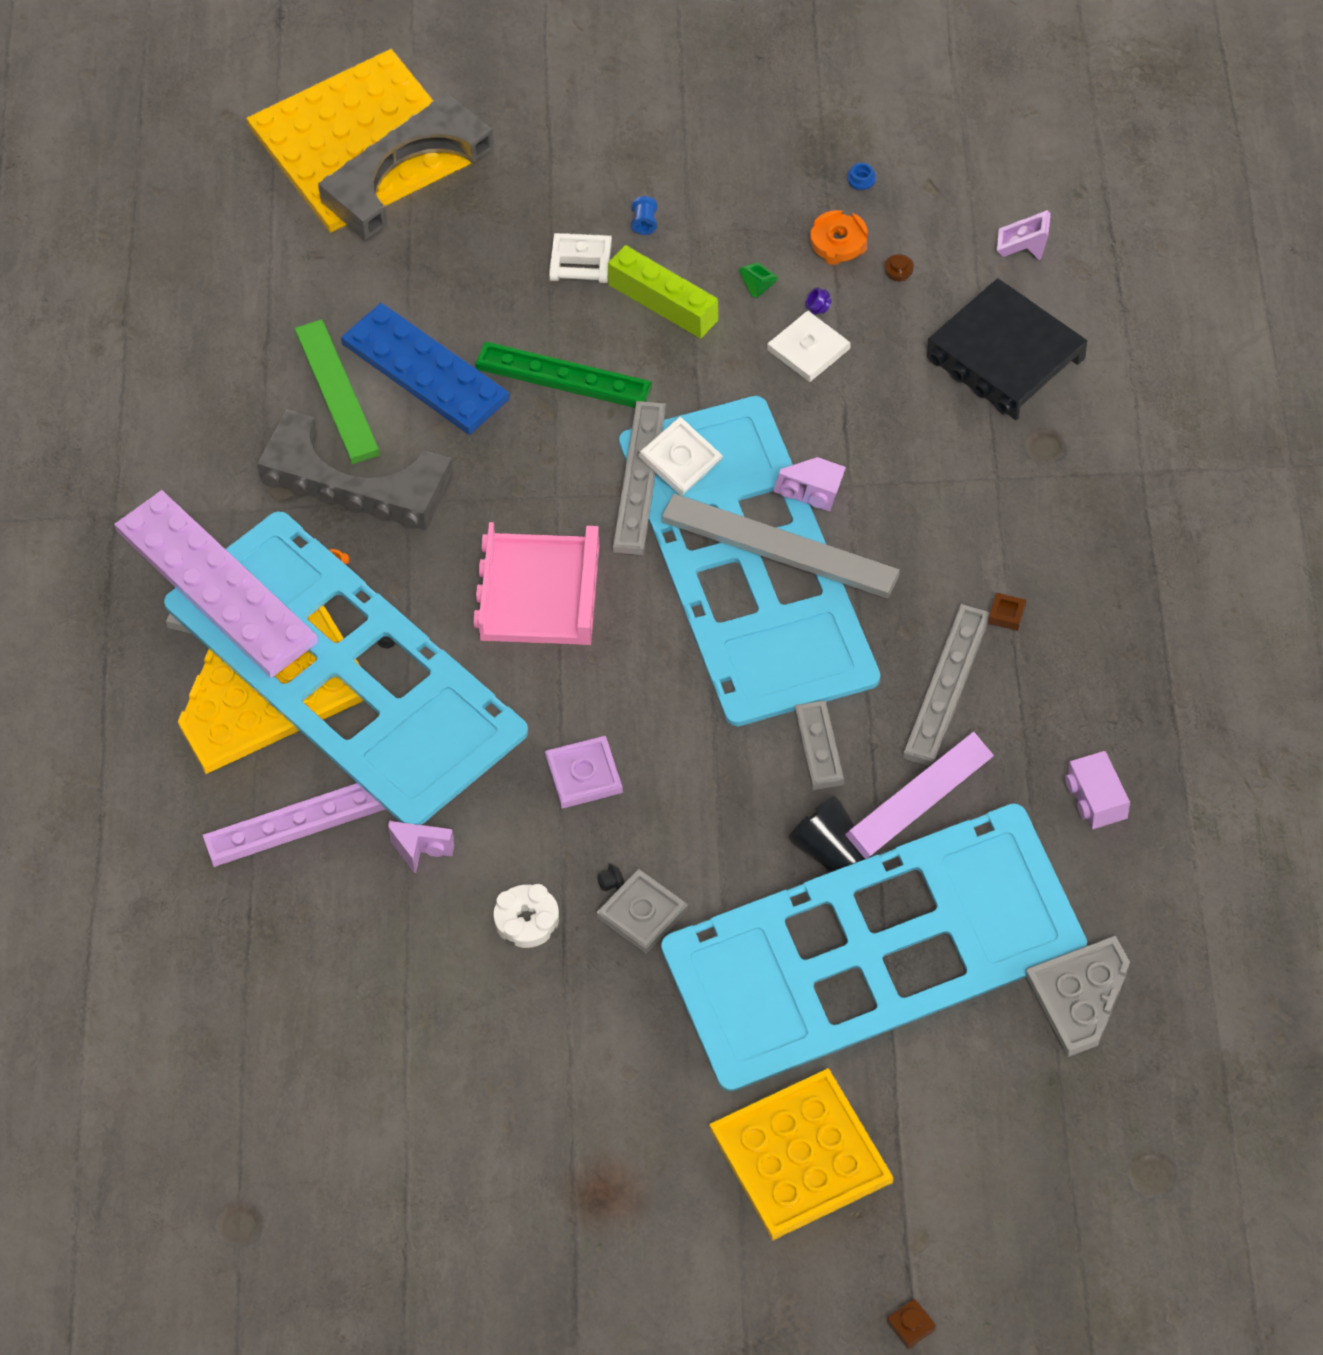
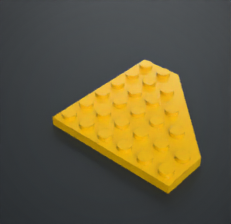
(232, 720)

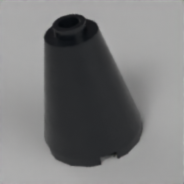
(824, 836)

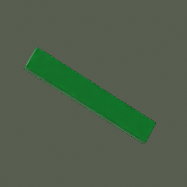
(562, 375)

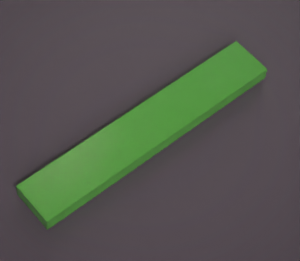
(337, 392)

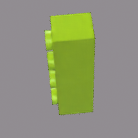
(663, 291)

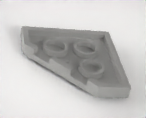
(1080, 992)

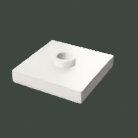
(808, 346)
(680, 456)

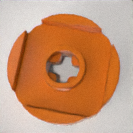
(834, 249)

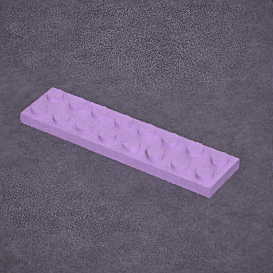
(216, 584)

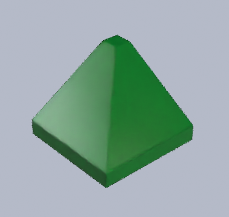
(757, 278)

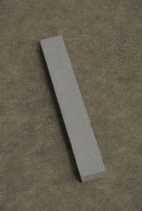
(781, 546)

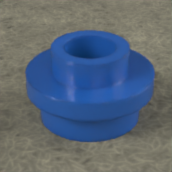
(861, 176)

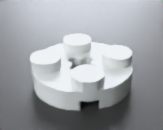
(526, 898)

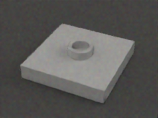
(642, 911)

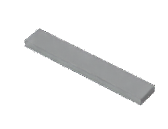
(638, 481)
(946, 685)

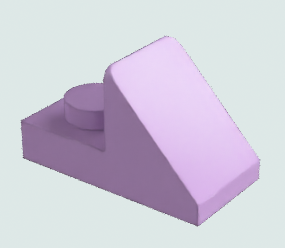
(1026, 233)
(414, 839)

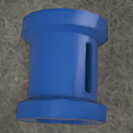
(644, 210)

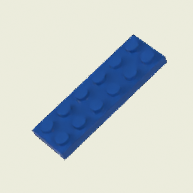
(425, 368)

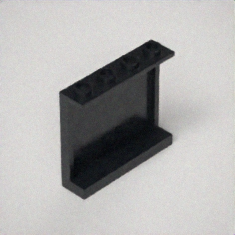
(1004, 347)

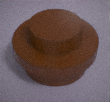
(899, 267)

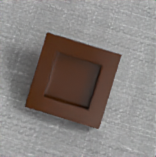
(1007, 611)
(911, 1324)

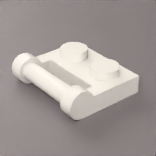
(580, 250)

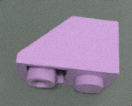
(811, 482)

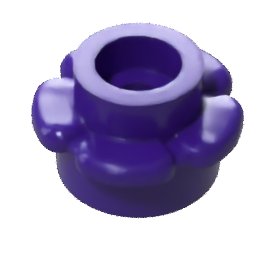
(818, 301)

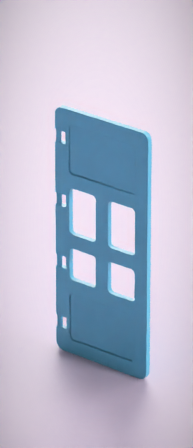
(782, 651)
(421, 744)
(758, 998)

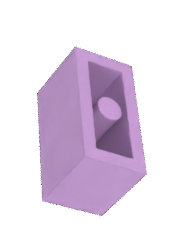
(1097, 790)

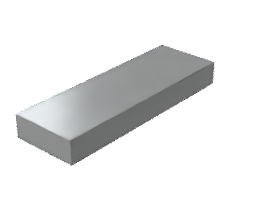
(819, 745)

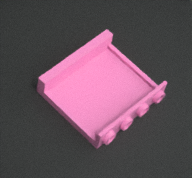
(537, 587)

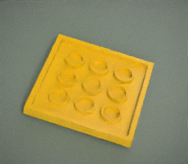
(800, 1154)

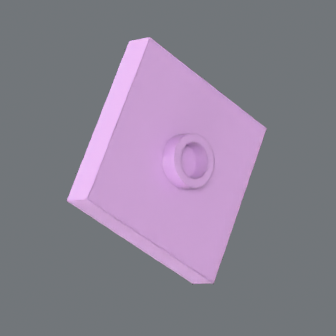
(583, 772)

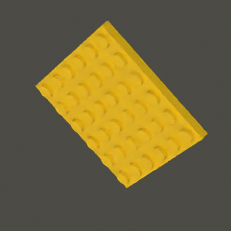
(338, 120)

